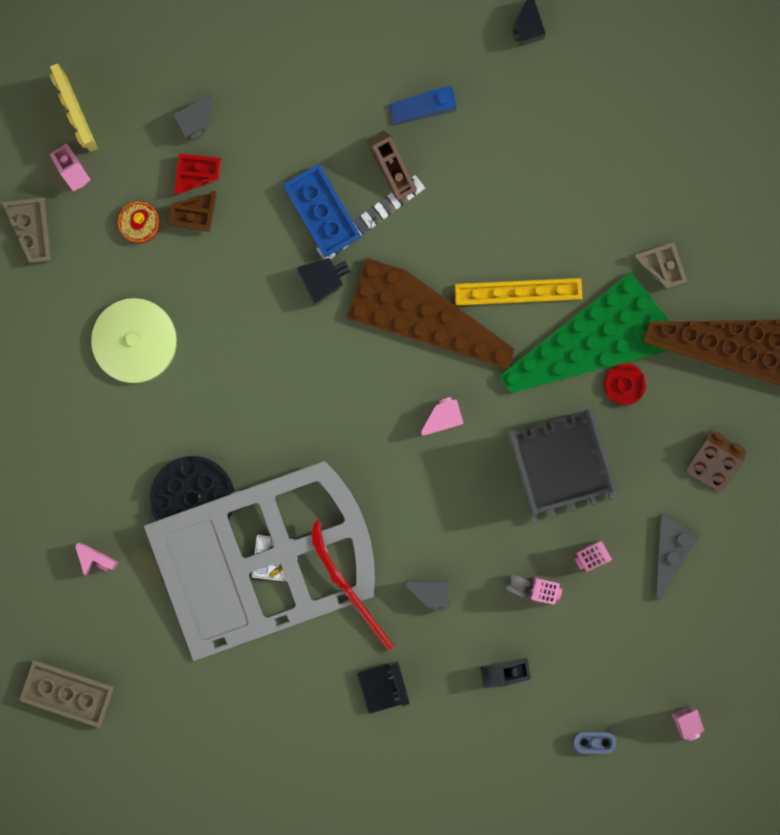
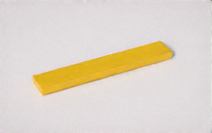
(518, 291)

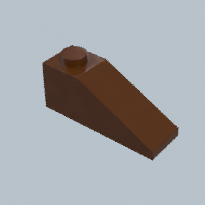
(391, 164)

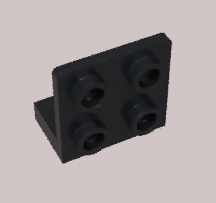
(383, 687)

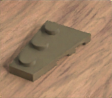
(31, 227)

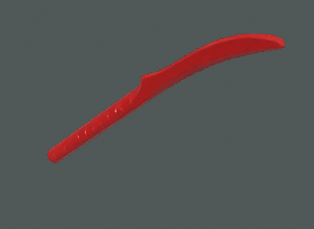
(338, 579)

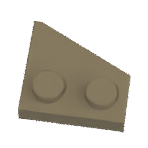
(663, 265)

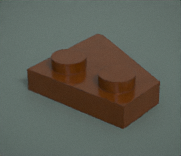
(193, 213)

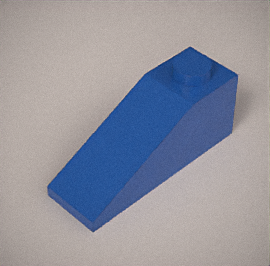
(424, 105)

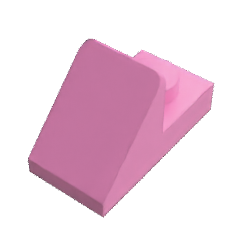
(89, 555)

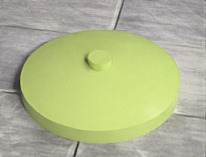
(134, 340)

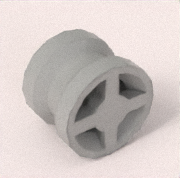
(518, 585)

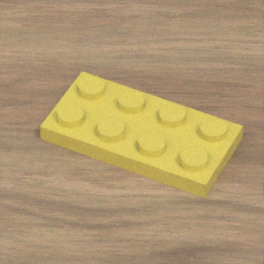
(70, 102)

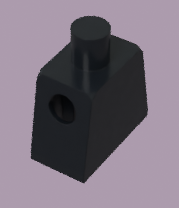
(322, 278)

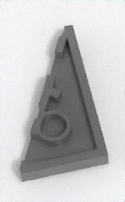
(673, 548)

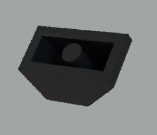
(528, 25)
(505, 673)

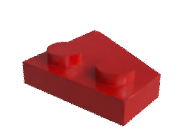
(195, 172)

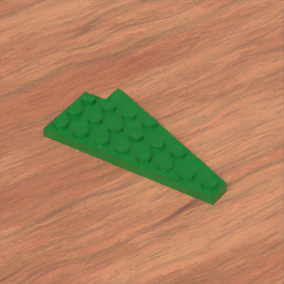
(596, 338)

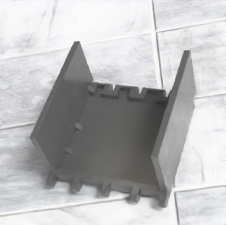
(562, 463)

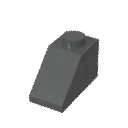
(195, 118)
(432, 593)

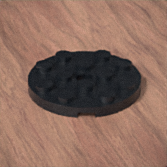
(185, 476)

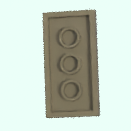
(67, 693)

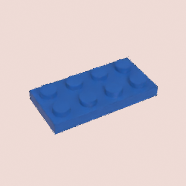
(322, 211)

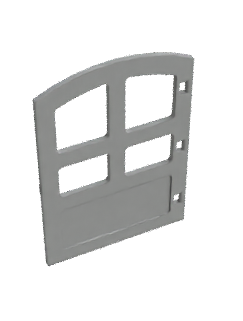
(212, 579)

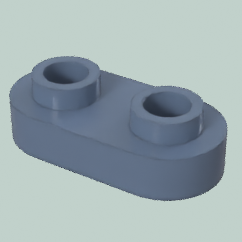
(594, 742)

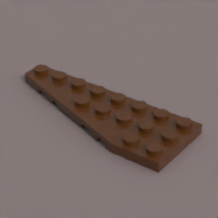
(408, 307)
(736, 345)

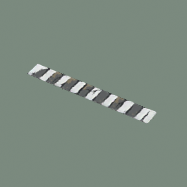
(380, 212)

